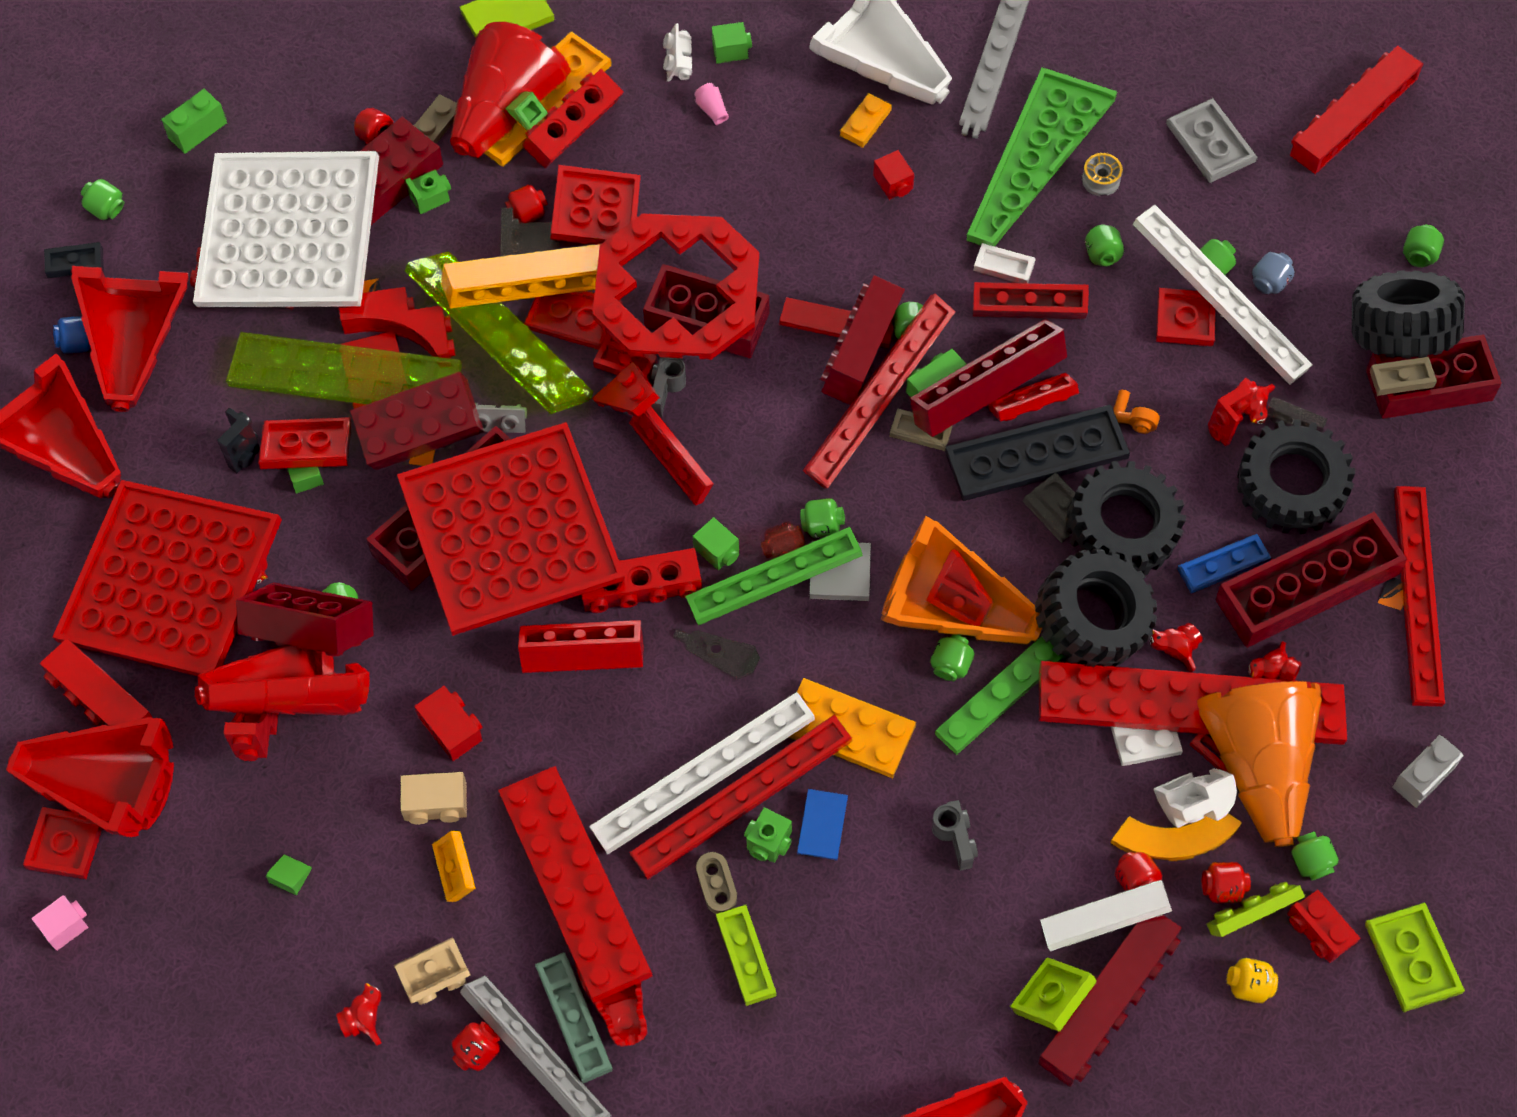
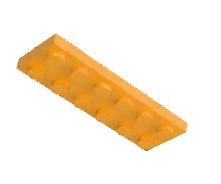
(582, 60)

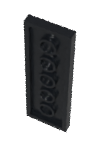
(1036, 452)

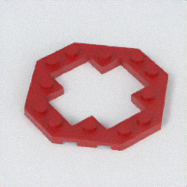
(672, 338)

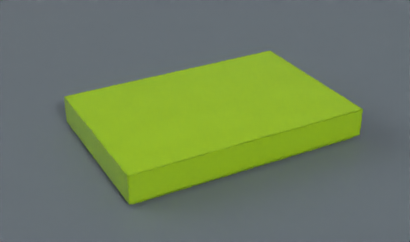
(521, 12)
(1414, 957)

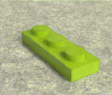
(1254, 909)
(746, 955)

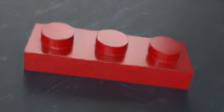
(1034, 397)

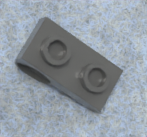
(665, 383)
(964, 847)

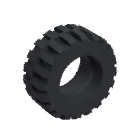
(1408, 314)
(1122, 590)

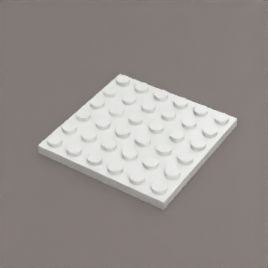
(287, 229)

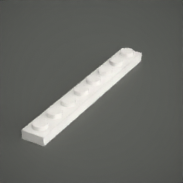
(1222, 294)
(702, 773)

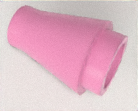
(711, 102)

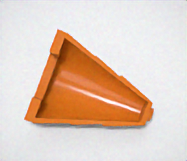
(1009, 619)
(1269, 749)

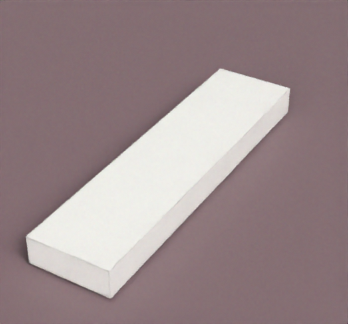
(1105, 915)

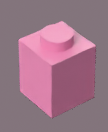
(61, 921)

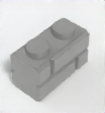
(1428, 771)

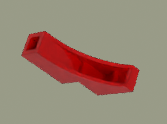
(396, 312)
(250, 734)

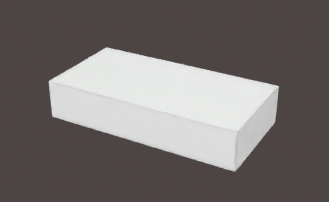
(1004, 264)

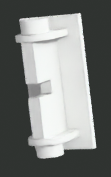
(678, 45)

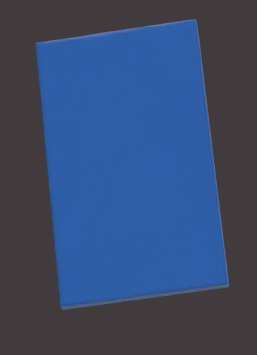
(822, 824)

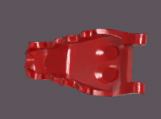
(623, 1014)

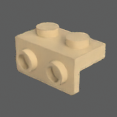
(432, 971)

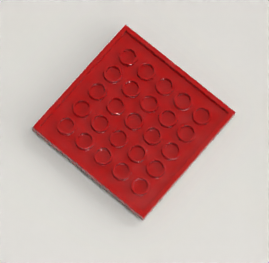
(510, 528)
(167, 578)

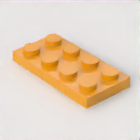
(876, 734)

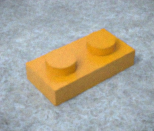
(865, 120)
(453, 866)

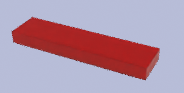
(820, 319)
(672, 455)

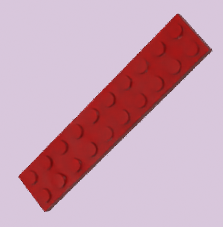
(1157, 698)

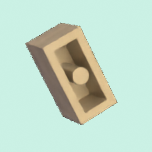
(433, 797)

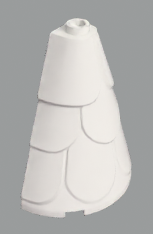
(886, 48)

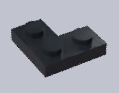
(61, 259)

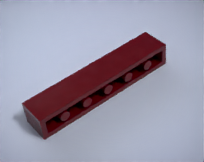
(988, 377)
(1108, 999)

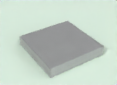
(846, 581)

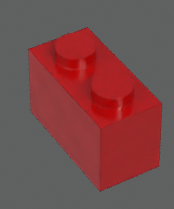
(449, 723)

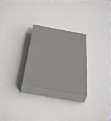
(1211, 140)

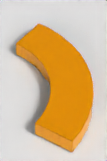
(1175, 843)

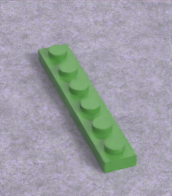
(774, 576)
(996, 697)

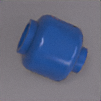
(71, 335)

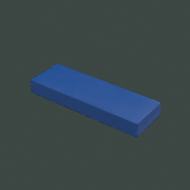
(1224, 563)

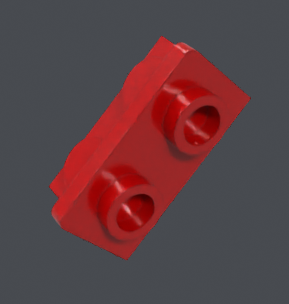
(1229, 414)
(1323, 926)

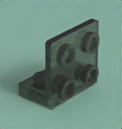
(524, 237)

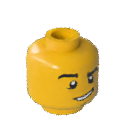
(1252, 980)

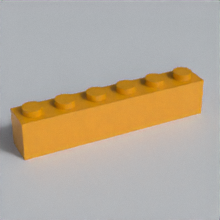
(520, 276)

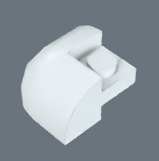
(1192, 798)

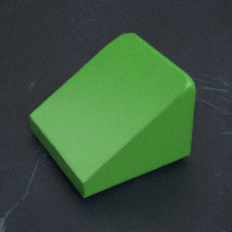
(527, 110)
(305, 478)
(288, 874)

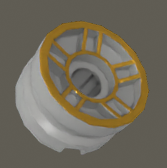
(1101, 165)

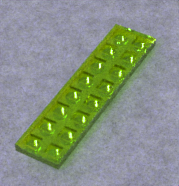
(506, 341)
(330, 369)

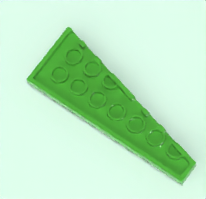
(1046, 134)

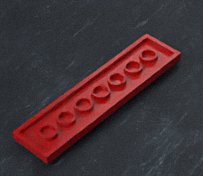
(575, 884)

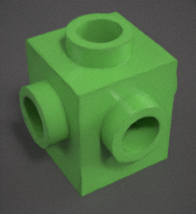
(768, 836)

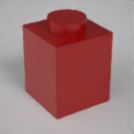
(893, 175)

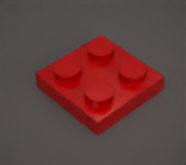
(1184, 318)
(62, 844)

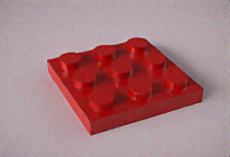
(593, 204)

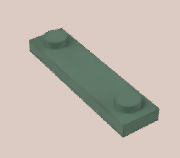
(573, 1018)

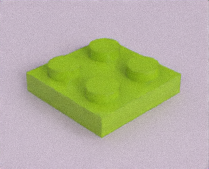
(1053, 994)

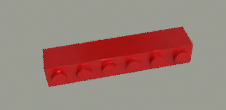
(1355, 109)

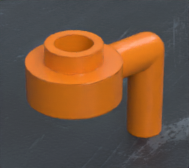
(1141, 418)

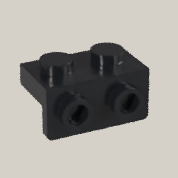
(239, 441)

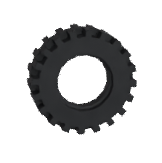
(1286, 508)
(1092, 533)

